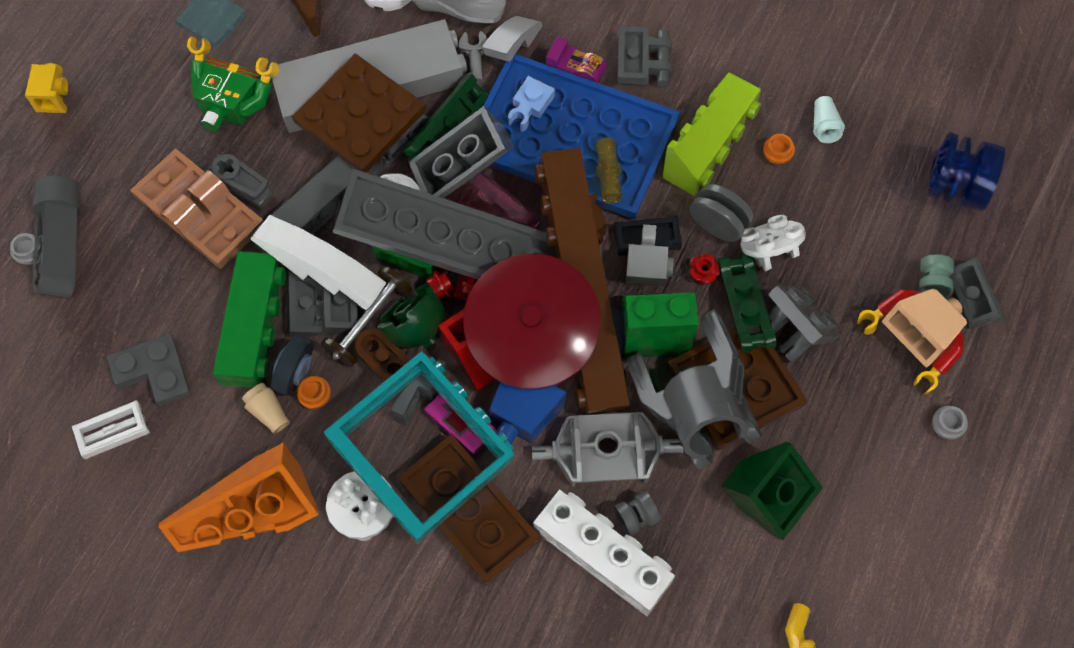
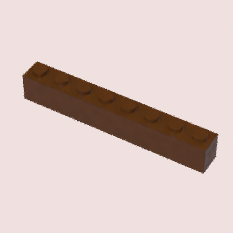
(576, 242)

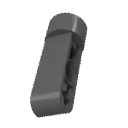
(56, 210)

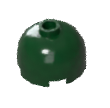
(414, 320)

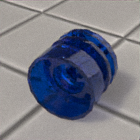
(970, 172)

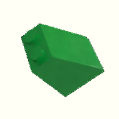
(658, 323)

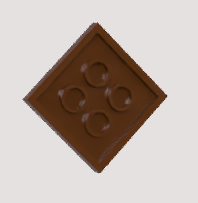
(359, 113)
(766, 386)

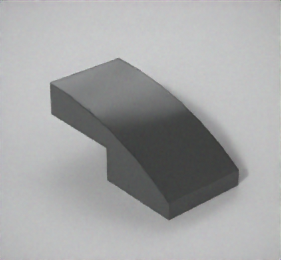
(411, 395)

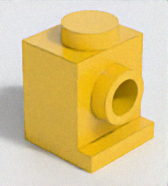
(47, 88)

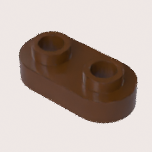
(384, 358)

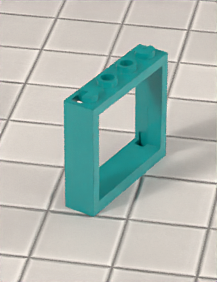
(456, 397)

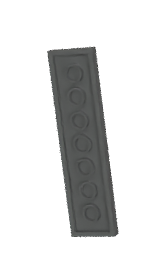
(431, 227)

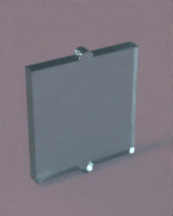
(211, 19)

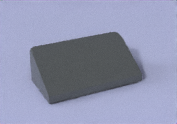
(976, 294)

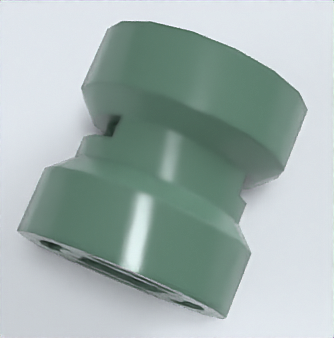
(936, 274)

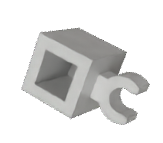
(647, 262)

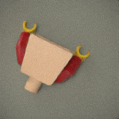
(925, 325)

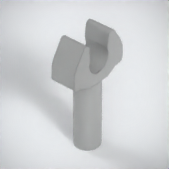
(474, 53)

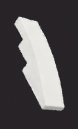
(323, 262)

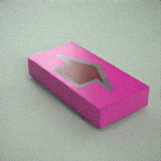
(450, 422)

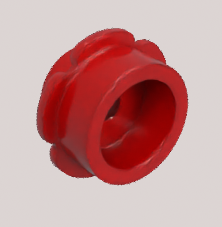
(700, 276)
(441, 284)

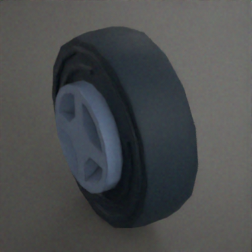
(292, 365)

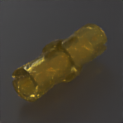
(608, 170)

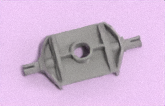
(583, 461)

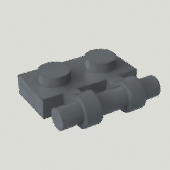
(634, 60)

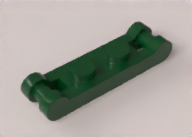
(449, 114)
(746, 304)

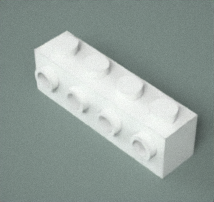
(604, 552)

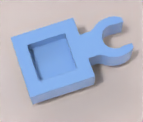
(530, 100)

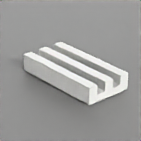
(115, 440)

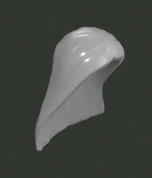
(468, 10)

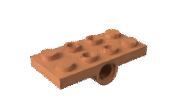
(197, 207)

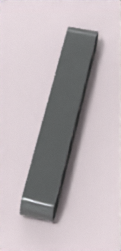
(325, 192)

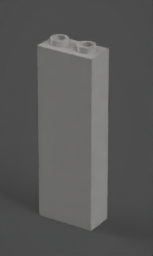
(416, 58)

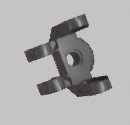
(700, 394)

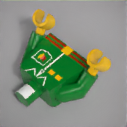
(227, 89)

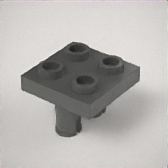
(813, 326)

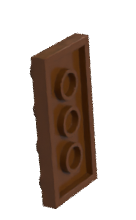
(486, 527)

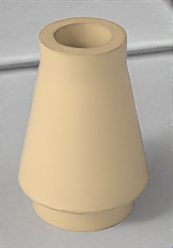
(265, 406)

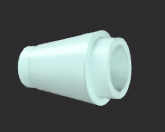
(827, 121)

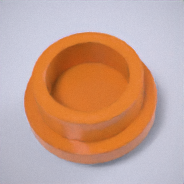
(779, 149)
(313, 392)

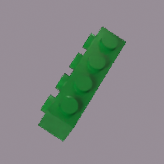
(249, 320)

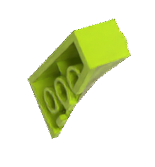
(713, 129)

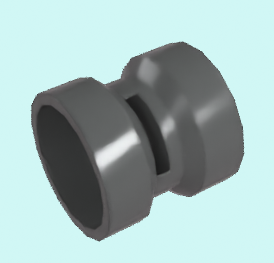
(637, 513)

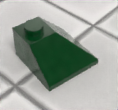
(773, 488)

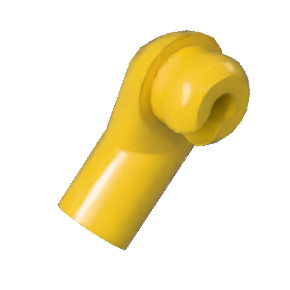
(796, 625)

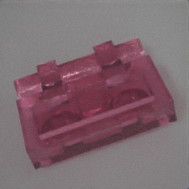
(513, 210)

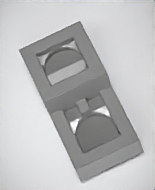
(510, 36)

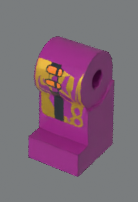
(575, 61)

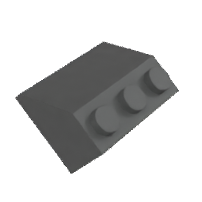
(461, 154)

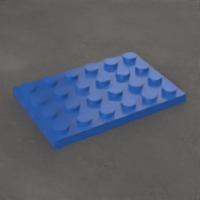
(578, 119)

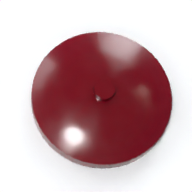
(532, 321)

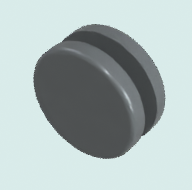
(721, 212)

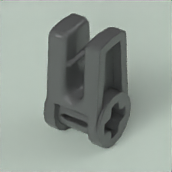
(242, 181)

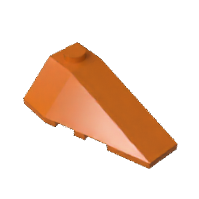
(253, 499)

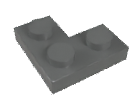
(154, 361)

